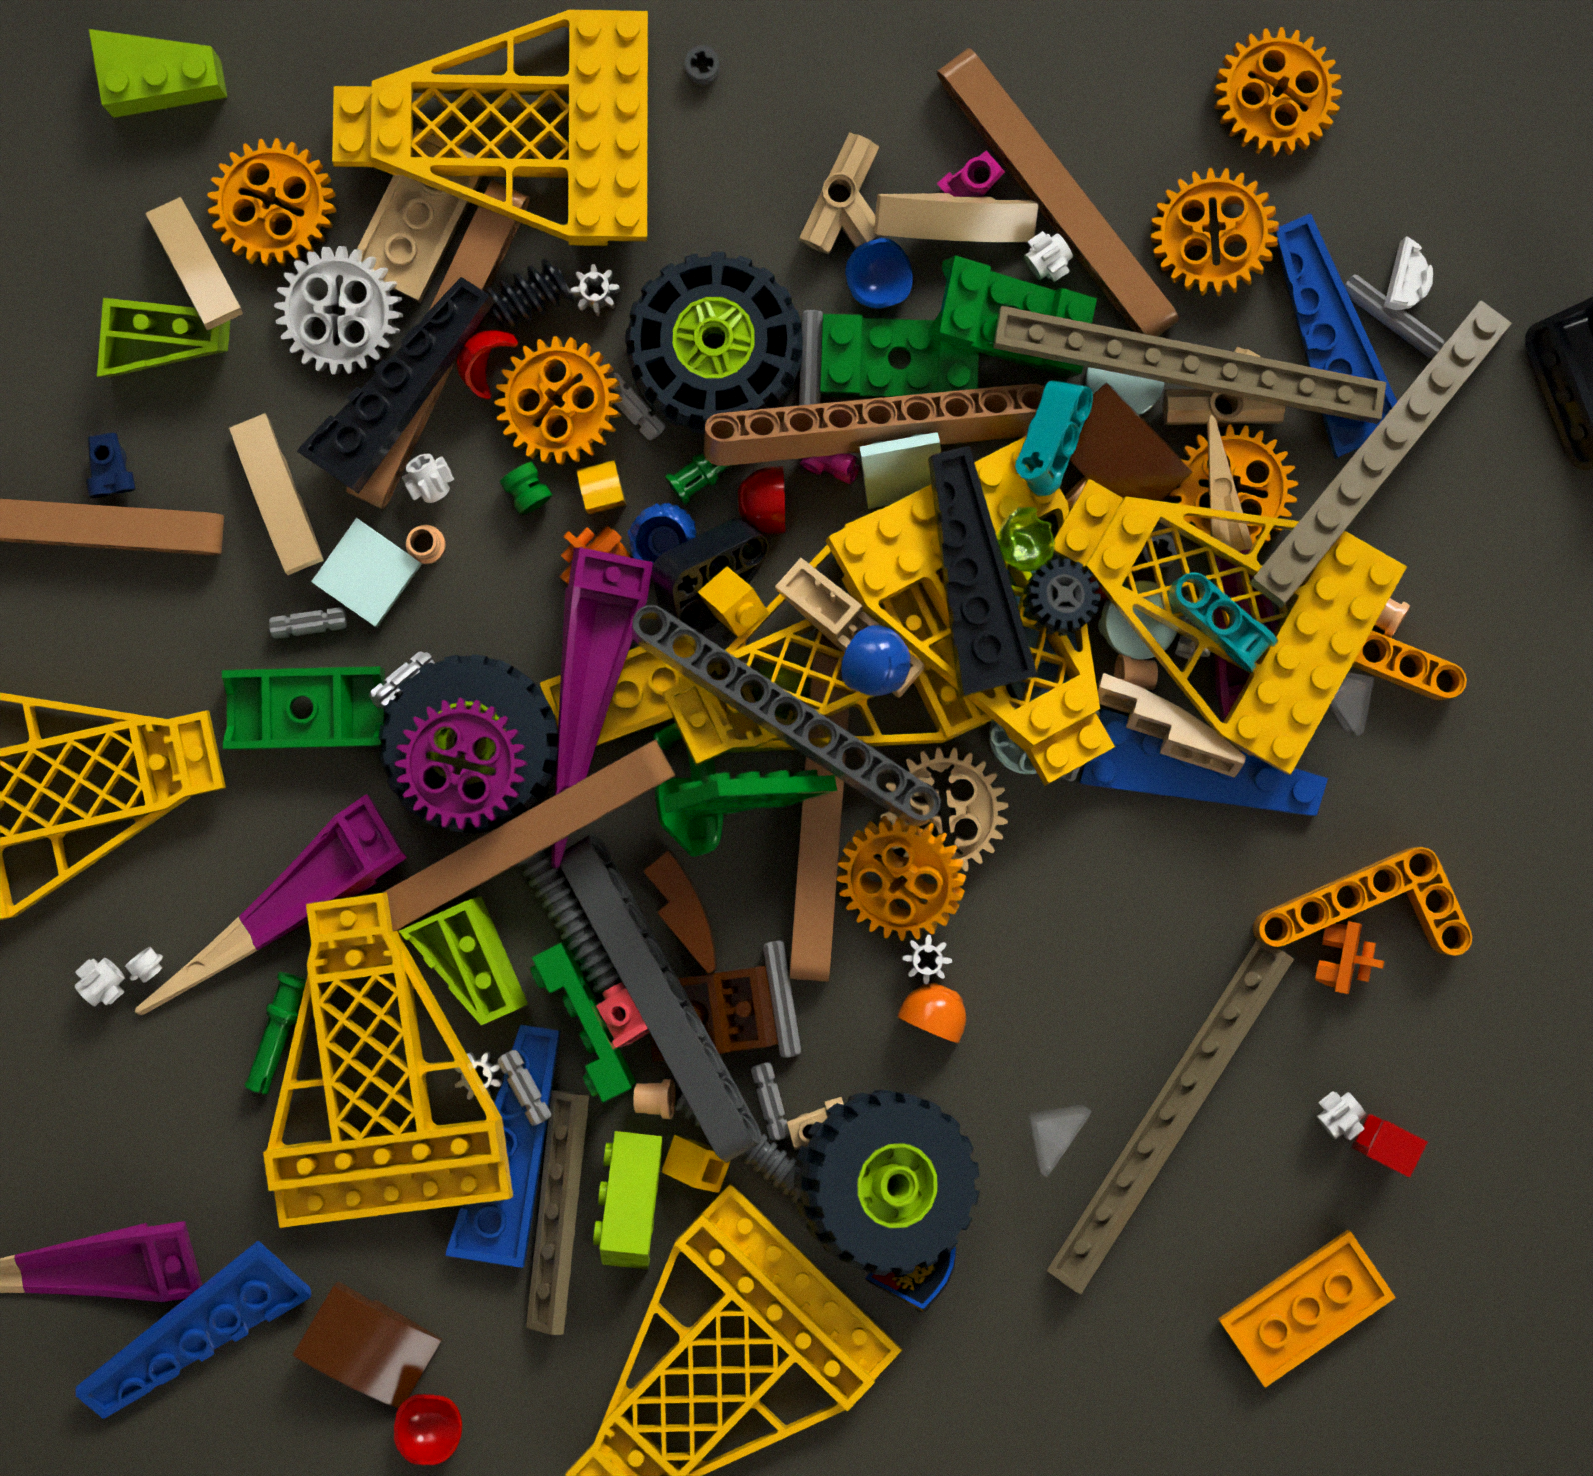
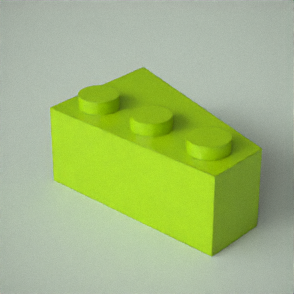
(153, 73)
(153, 335)
(470, 959)
(629, 1199)

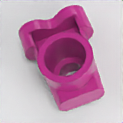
(964, 182)
(839, 465)

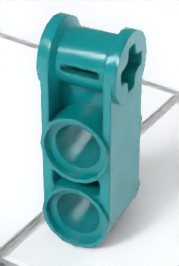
(1053, 435)
(1241, 628)

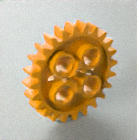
(1296, 63)
(285, 171)
(1249, 228)
(533, 376)
(1240, 453)
(876, 899)

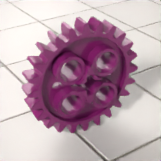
(451, 798)

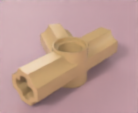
(851, 215)
(1195, 406)

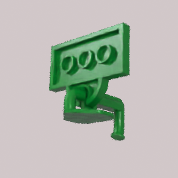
(695, 805)

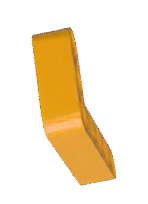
(1426, 664)
(1367, 896)

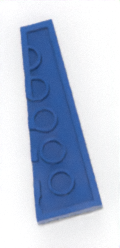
(1328, 324)
(1140, 767)
(501, 1228)
(222, 1309)

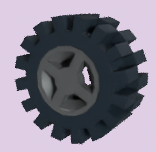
(1070, 587)

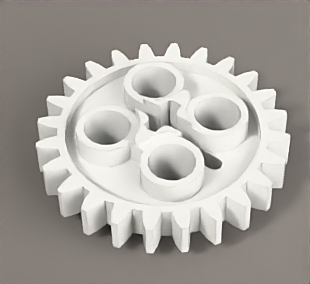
(304, 307)

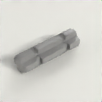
(637, 410)
(308, 623)
(383, 693)
(524, 1087)
(770, 1101)

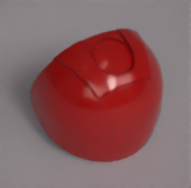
(474, 356)
(763, 500)
(427, 1429)

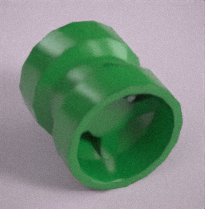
(526, 488)

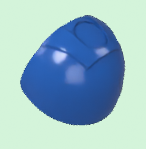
(879, 273)
(876, 661)

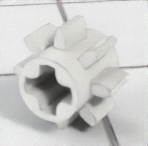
(1048, 256)
(595, 301)
(427, 478)
(938, 959)
(99, 981)
(489, 1071)
(1341, 1115)

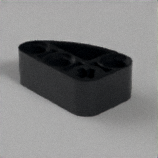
(691, 565)

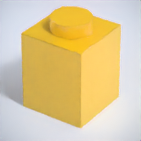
(733, 601)

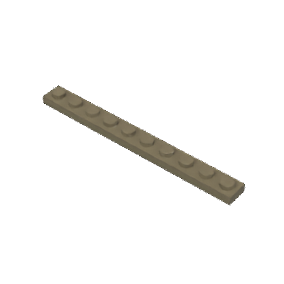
(1189, 365)
(1380, 454)
(1169, 1116)

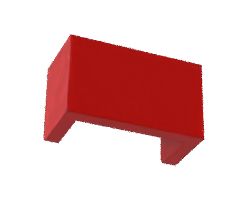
(1389, 1145)

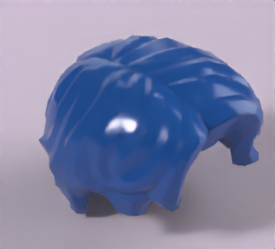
(659, 530)

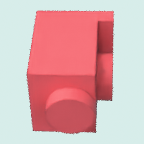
(626, 1029)

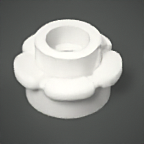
(144, 965)

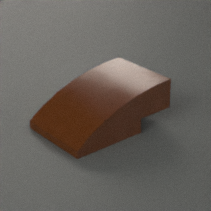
(1125, 451)
(685, 911)
(732, 1008)
(367, 1346)

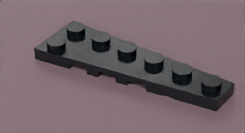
(379, 412)
(981, 605)

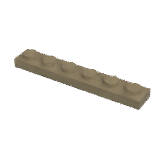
(557, 1212)

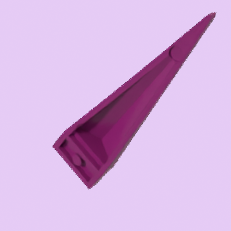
(597, 635)

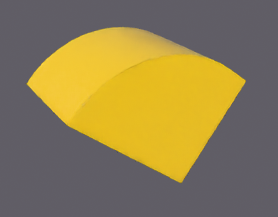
(601, 487)
(695, 1164)

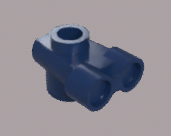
(110, 474)

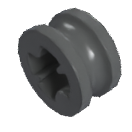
(693, 72)
(1170, 549)

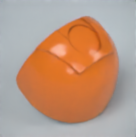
(935, 1011)

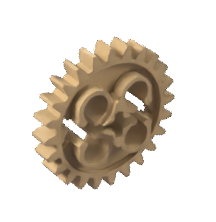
(980, 806)

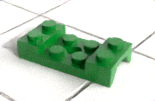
(973, 303)
(858, 364)
(263, 701)
(609, 1072)

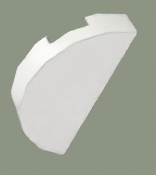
(1410, 277)

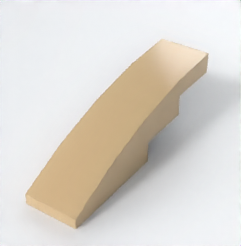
(955, 218)
(194, 263)
(276, 494)
(832, 610)
(1181, 732)

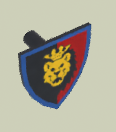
(922, 1285)

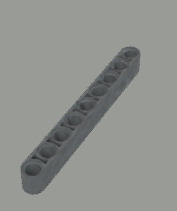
(775, 697)
(660, 998)

